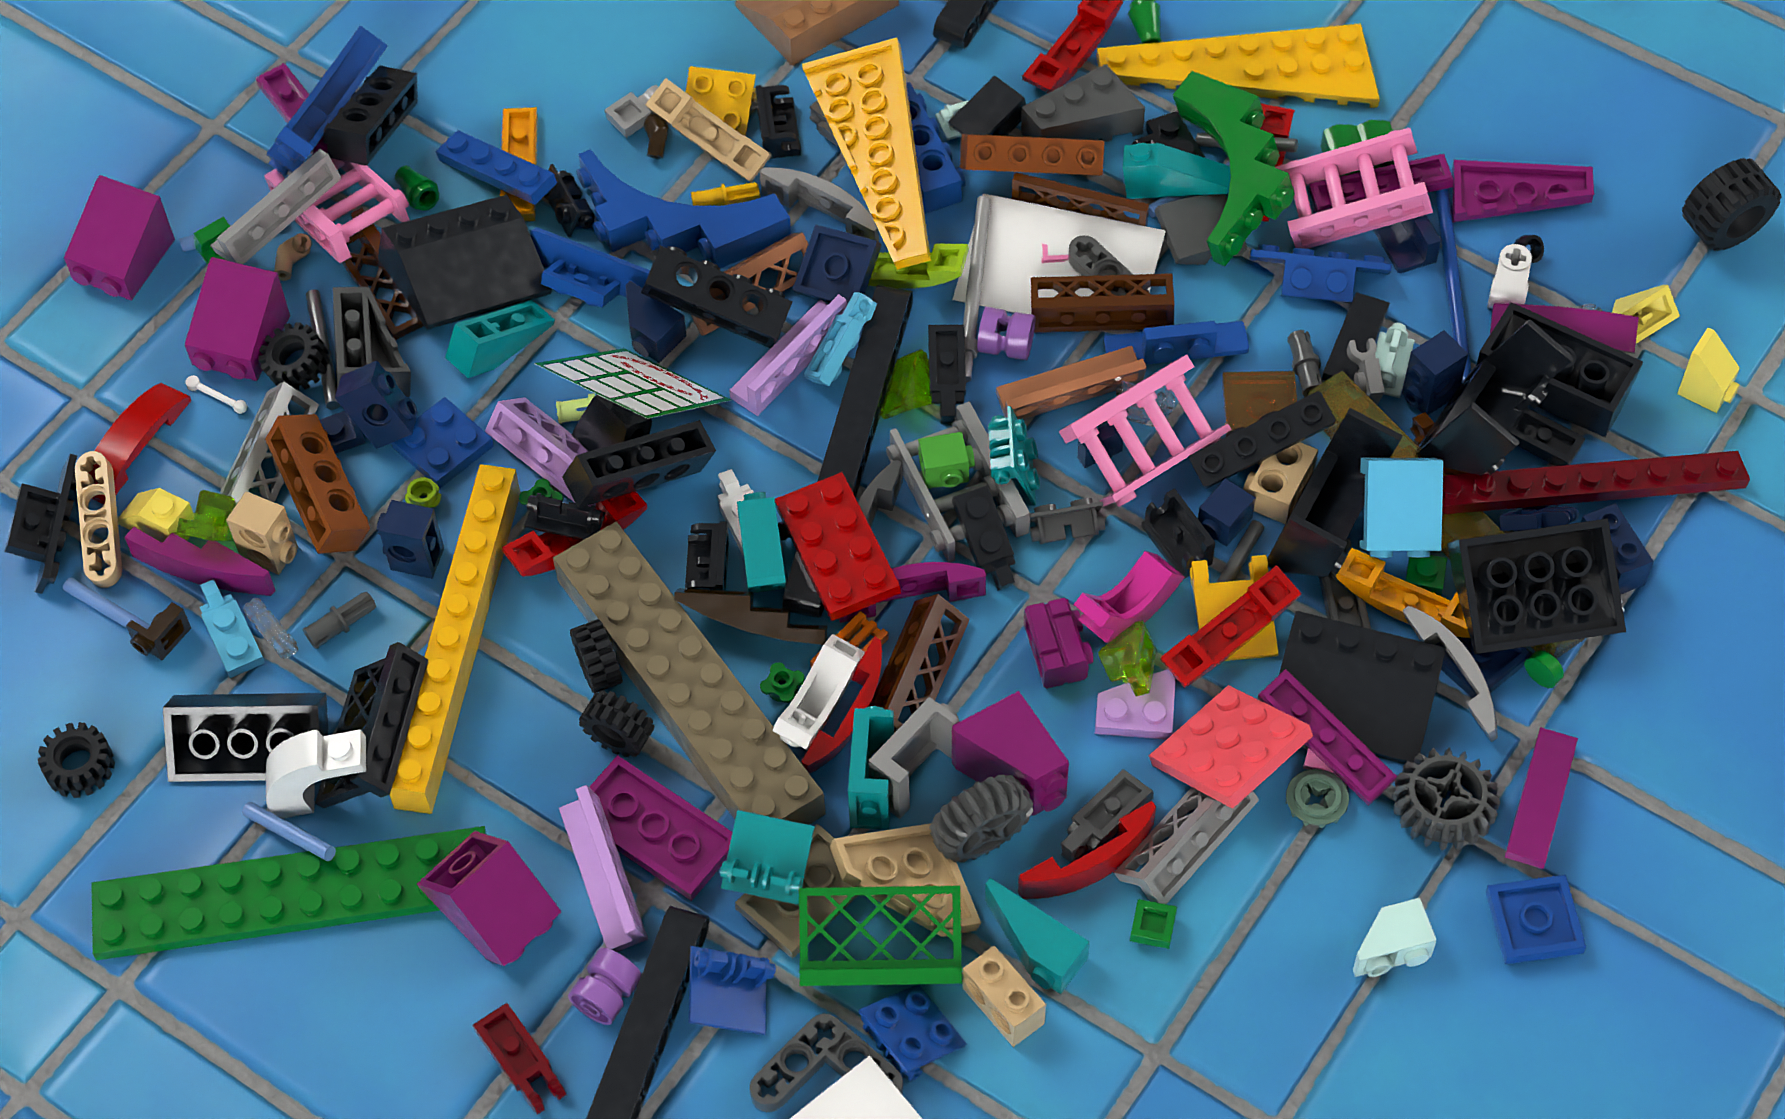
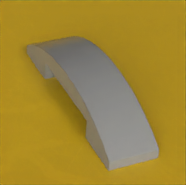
(821, 195)
(1433, 632)

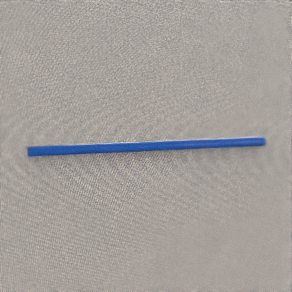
(1452, 273)

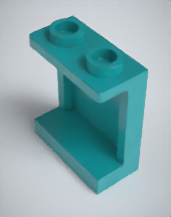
(868, 797)

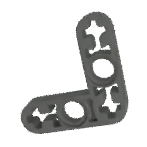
(828, 1052)

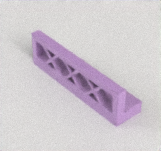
(786, 357)
(535, 440)
(602, 871)

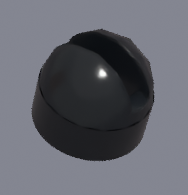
(1536, 245)

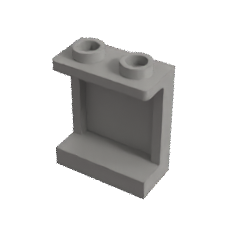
(909, 747)

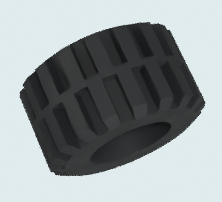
(1731, 204)

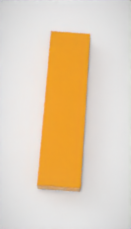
(520, 139)

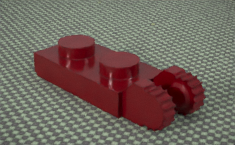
(517, 1054)

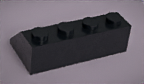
(1587, 389)
(234, 733)

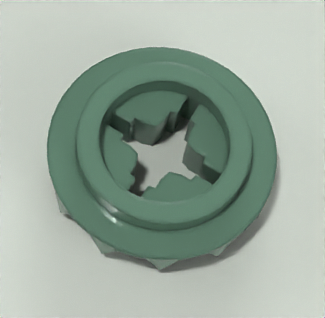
(1319, 783)

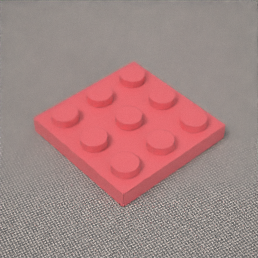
(1230, 746)

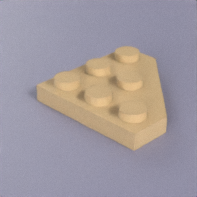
(905, 859)

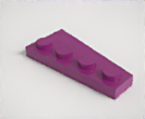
(1507, 188)

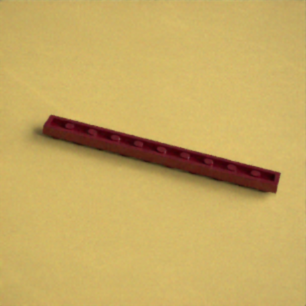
(1593, 482)

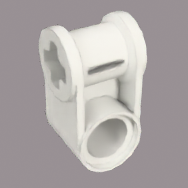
(1511, 276)

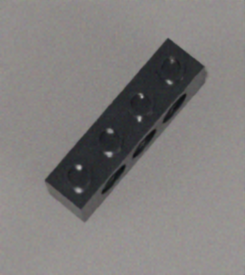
(371, 115)
(697, 301)
(638, 463)

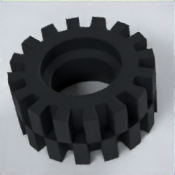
(287, 343)
(596, 656)
(616, 723)
(67, 743)

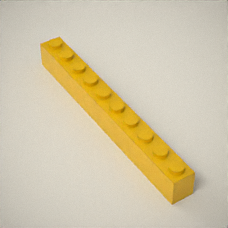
(456, 637)

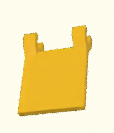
(1216, 597)

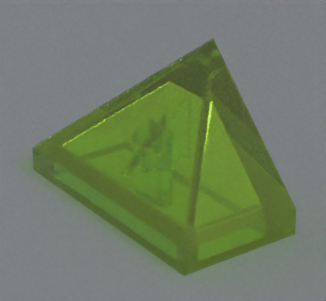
(908, 385)

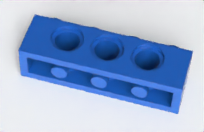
(939, 178)

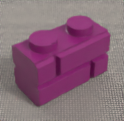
(1057, 643)

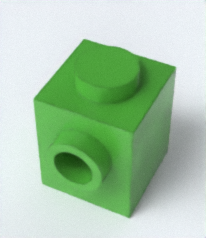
(945, 460)

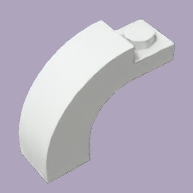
(819, 693)
(308, 759)

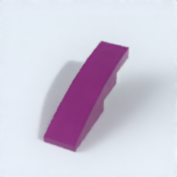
(201, 565)
(1541, 798)

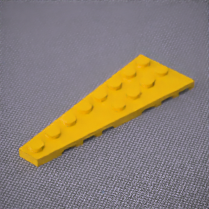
(1297, 63)
(871, 120)

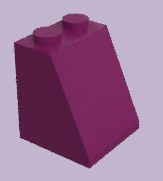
(118, 238)
(234, 317)
(1013, 742)
(490, 897)

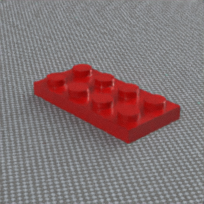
(837, 546)

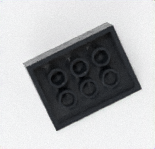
(463, 261)
(1538, 586)
(1367, 680)

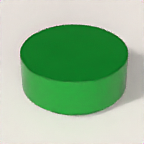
(1544, 669)

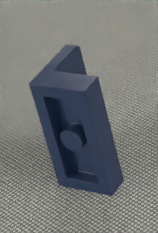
(1410, 243)

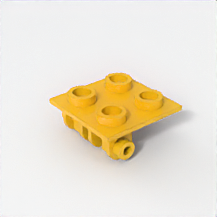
(723, 94)

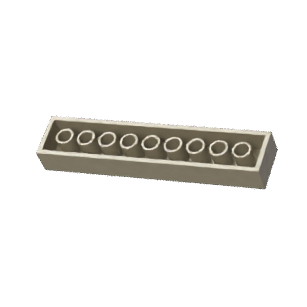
(686, 680)

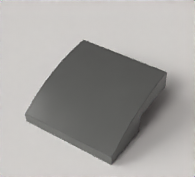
(1189, 225)

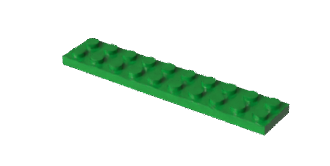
(266, 895)

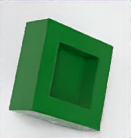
(1427, 573)
(1153, 924)

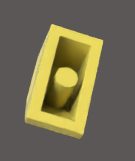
(1710, 374)
(156, 513)

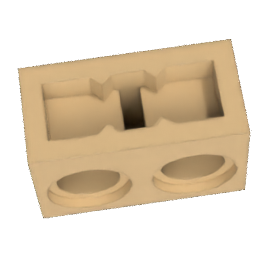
(1285, 480)
(262, 532)
(1003, 996)

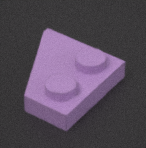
(1138, 716)

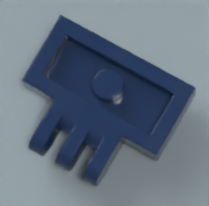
(1537, 517)

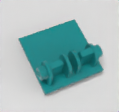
(1013, 453)
(767, 857)

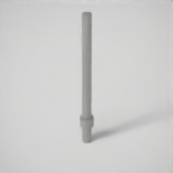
(975, 281)

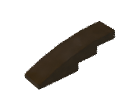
(737, 610)

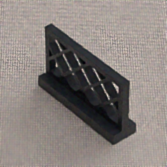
(387, 720)

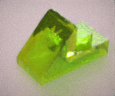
(209, 518)
(1131, 658)

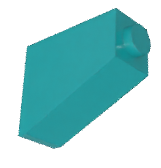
(761, 543)

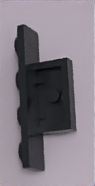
(1262, 439)
(38, 522)

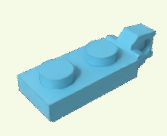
(839, 340)
(229, 631)

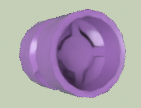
(1018, 337)
(602, 991)

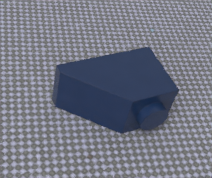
(652, 324)

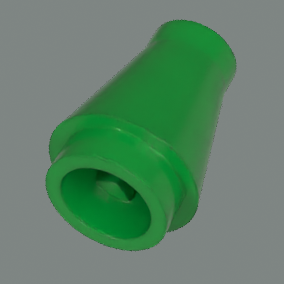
(1146, 20)
(419, 190)

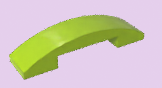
(945, 265)

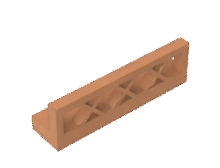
(756, 264)
(1071, 383)

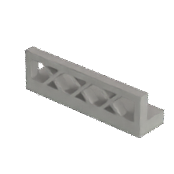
(277, 209)
(254, 448)
(1191, 843)

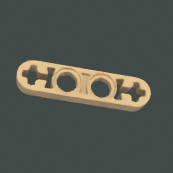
(94, 519)

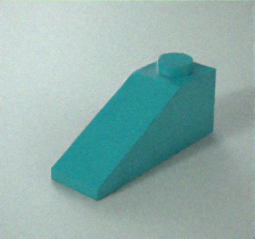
(1169, 172)
(493, 338)
(1043, 944)

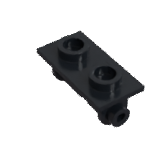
(561, 197)
(563, 519)

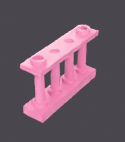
(1363, 215)
(319, 222)
(1115, 414)

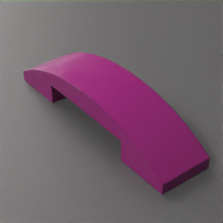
(1606, 327)
(915, 579)

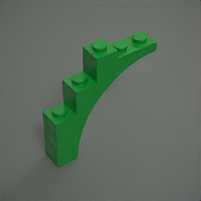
(1255, 184)

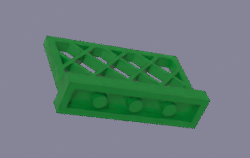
(879, 971)

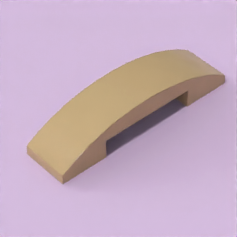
(708, 131)

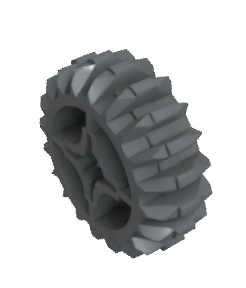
(1429, 782)
(981, 818)

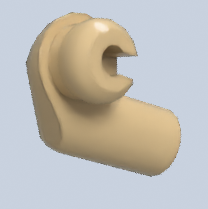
(289, 253)

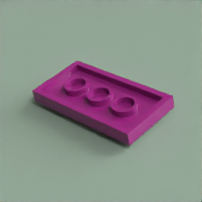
(660, 828)

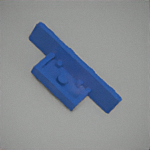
(583, 270)
(1319, 276)
(1174, 341)

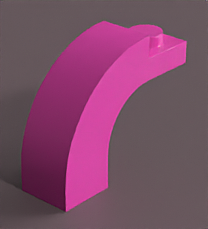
(1132, 600)

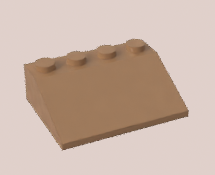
(808, 26)

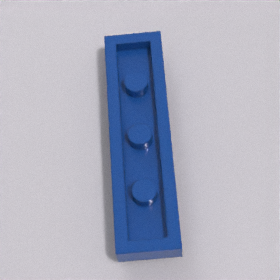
(496, 167)

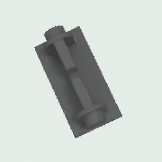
(1079, 516)

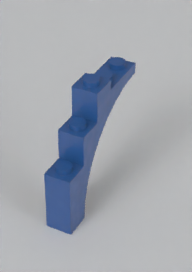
(324, 102)
(720, 232)

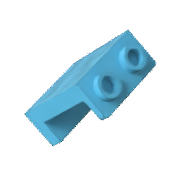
(1402, 506)

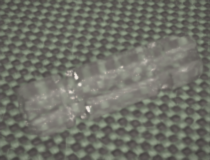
(270, 628)

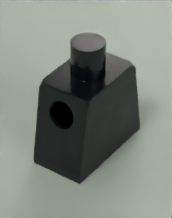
(608, 424)

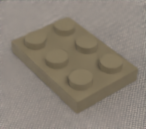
(781, 919)

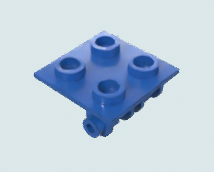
(728, 990)
(910, 1030)

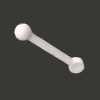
(193, 384)

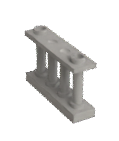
(1010, 503)

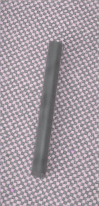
(318, 325)

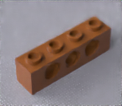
(1031, 154)
(317, 483)

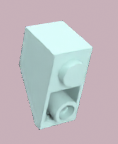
(1396, 938)

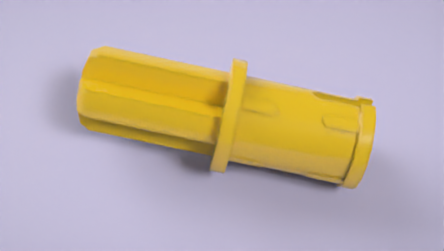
(726, 195)

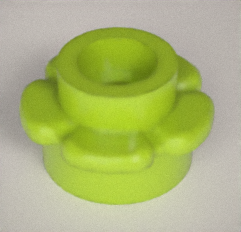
(422, 487)

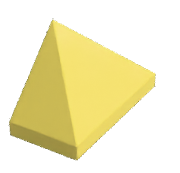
(1652, 306)

